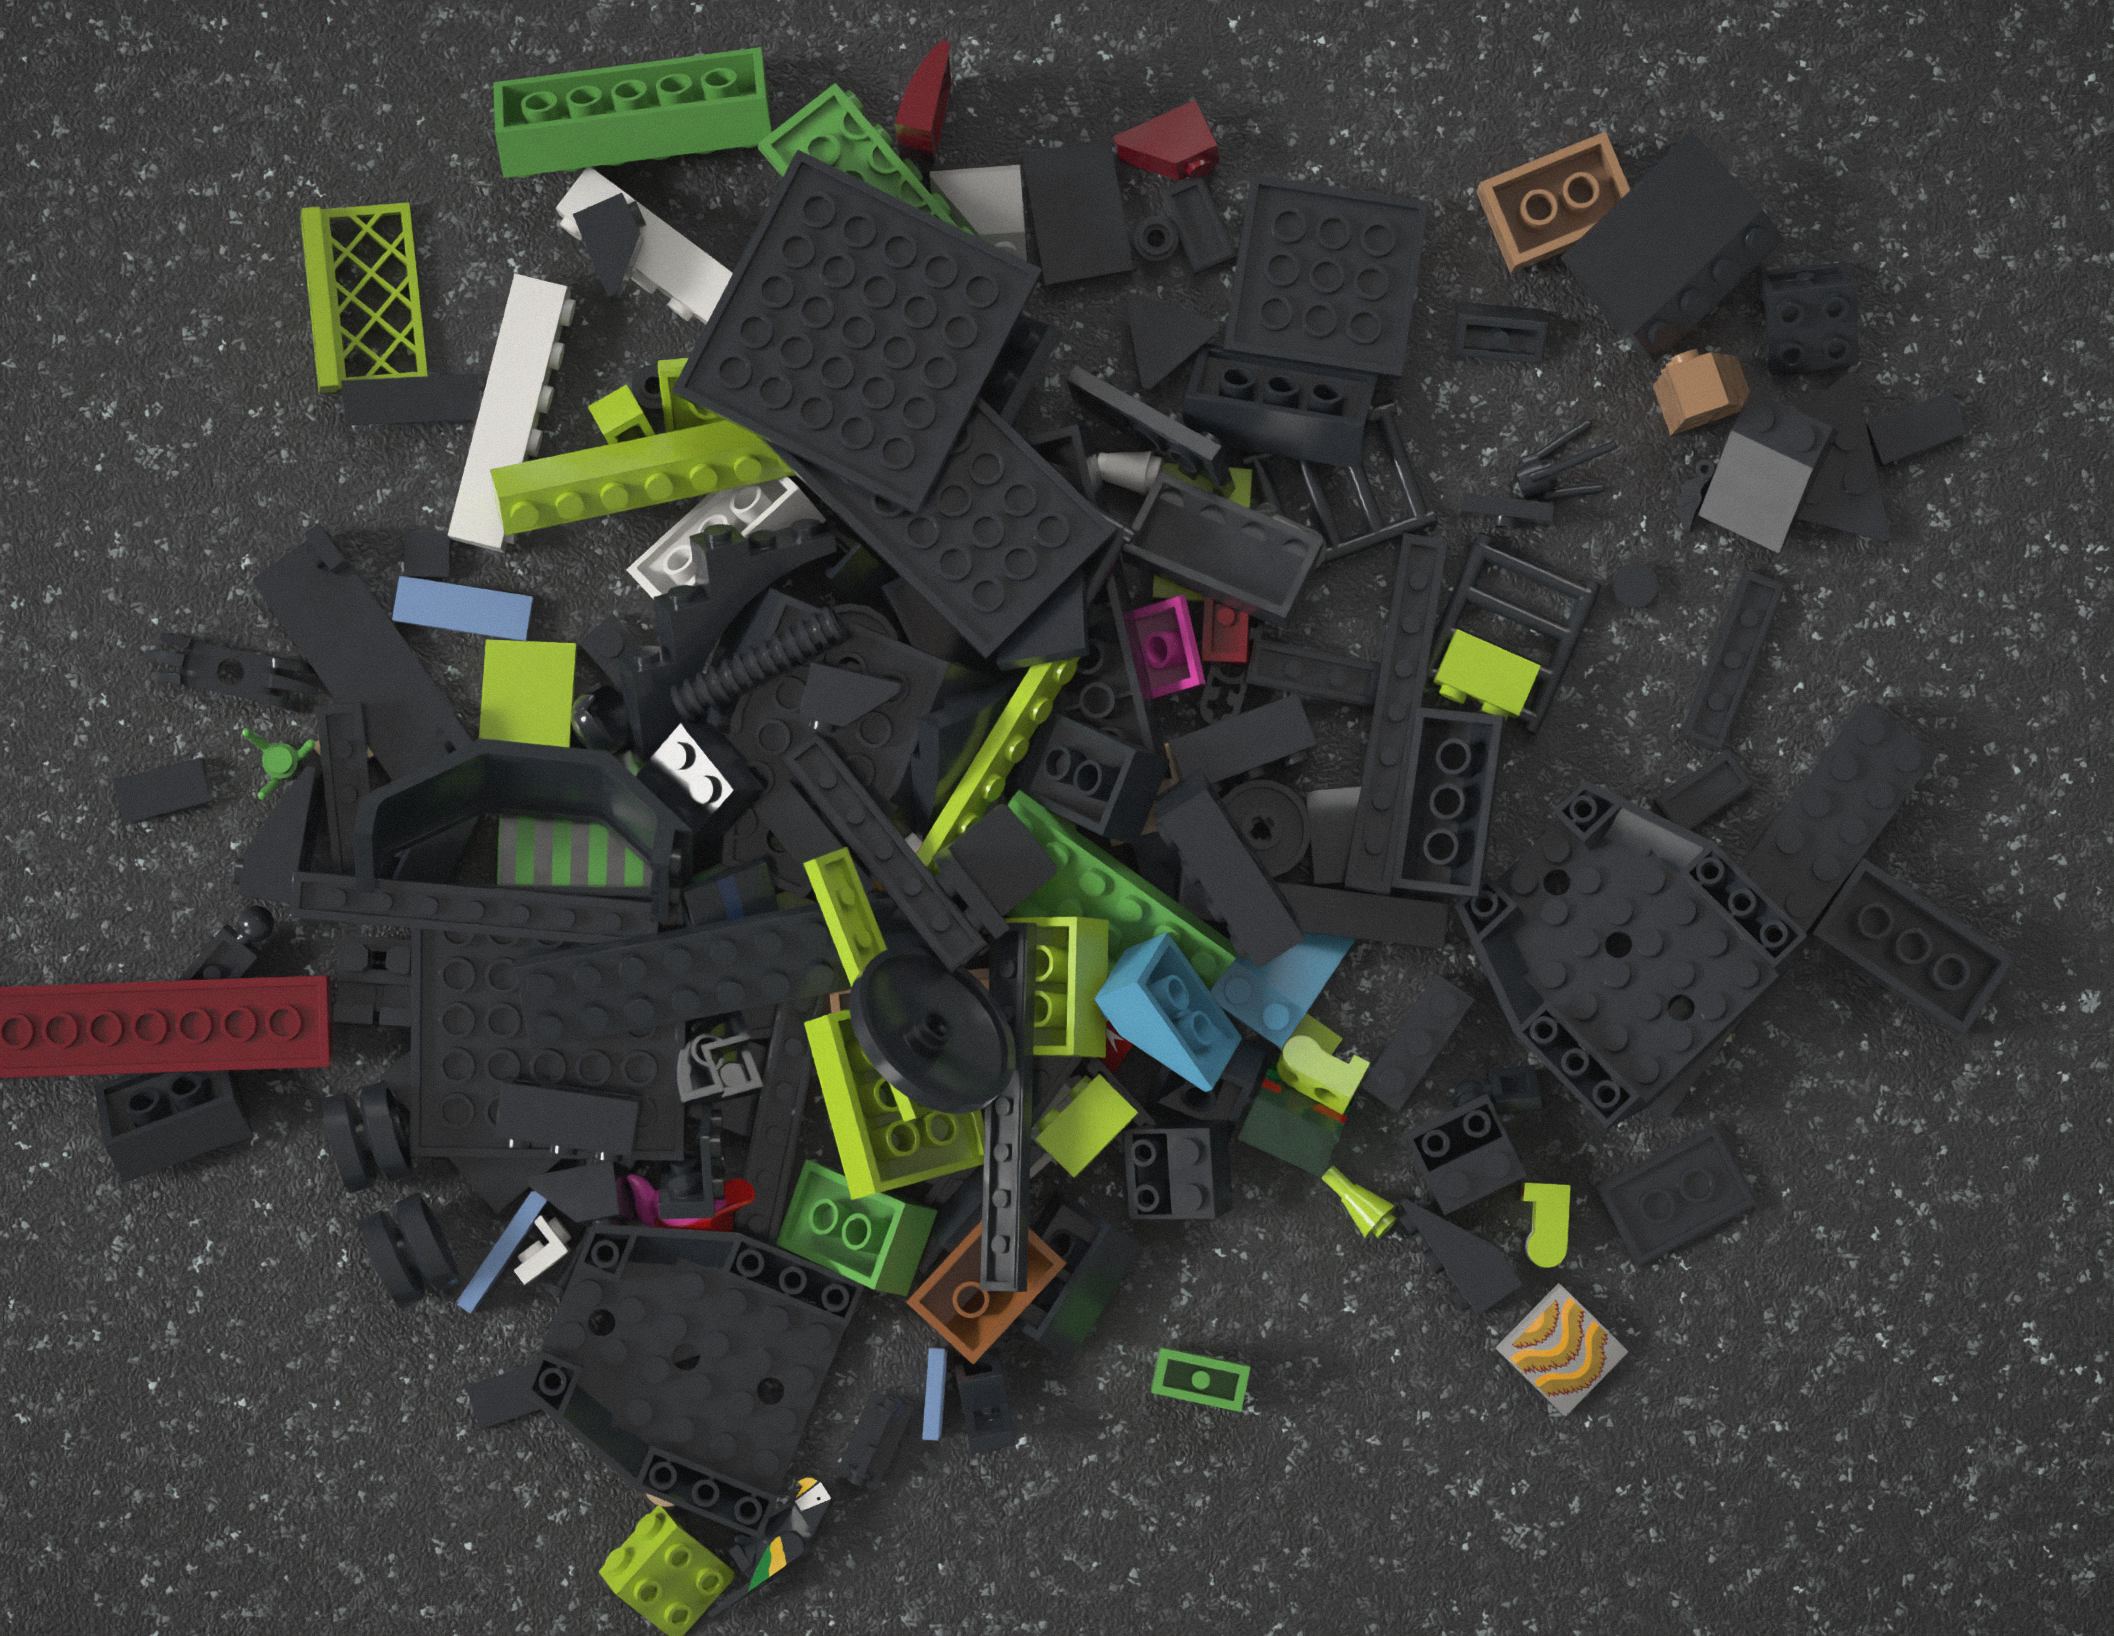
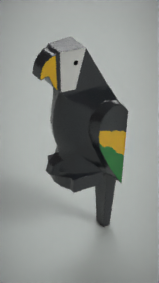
(784, 1542)

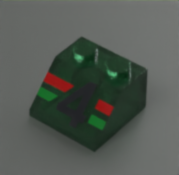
(1291, 1124)

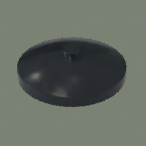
(932, 1030)

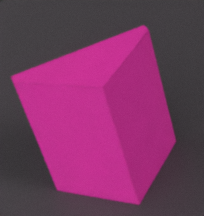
(1169, 647)

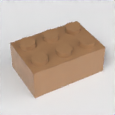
(1552, 200)

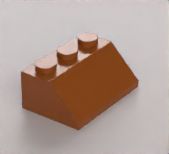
(972, 1316)

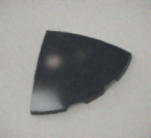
(949, 745)

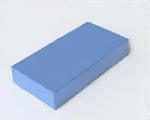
(935, 1393)

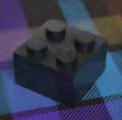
(701, 782)

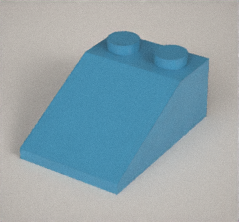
(1281, 991)
(1169, 1011)

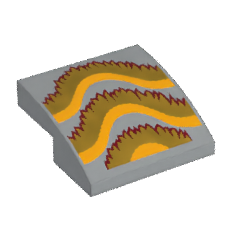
(1561, 1349)

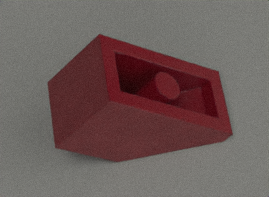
(1170, 144)

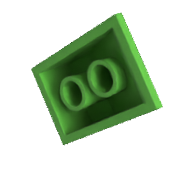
(865, 1238)

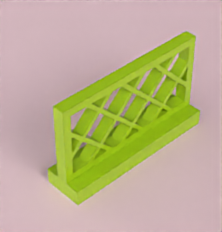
(324, 287)

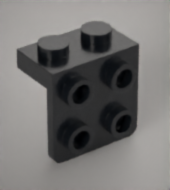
(993, 868)

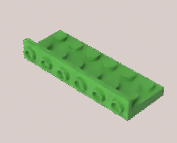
(842, 137)
(1101, 887)

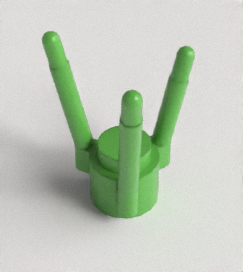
(279, 760)

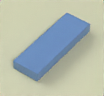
(463, 609)
(502, 1252)

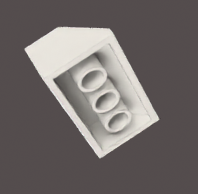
(747, 508)

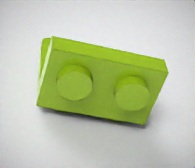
(666, 1573)

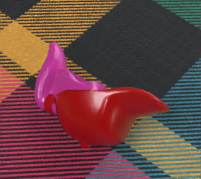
(736, 1195)

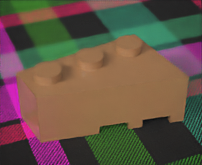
(1700, 389)

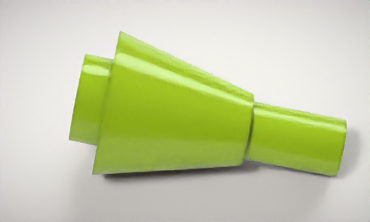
(1367, 1209)

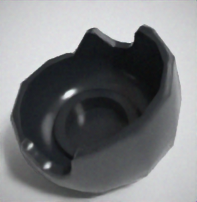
(600, 719)

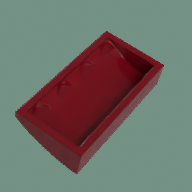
(925, 106)

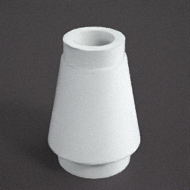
(1130, 469)

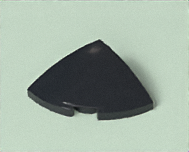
(716, 1062)

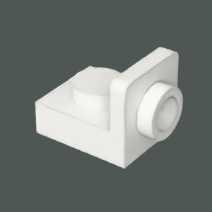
(539, 1258)

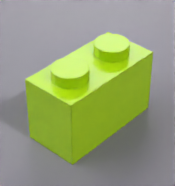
(1485, 675)
(1085, 1124)

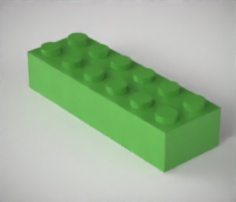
(631, 112)

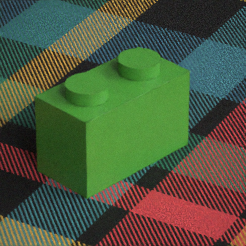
(1200, 1378)

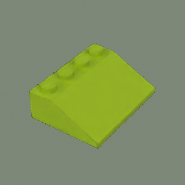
(870, 1134)

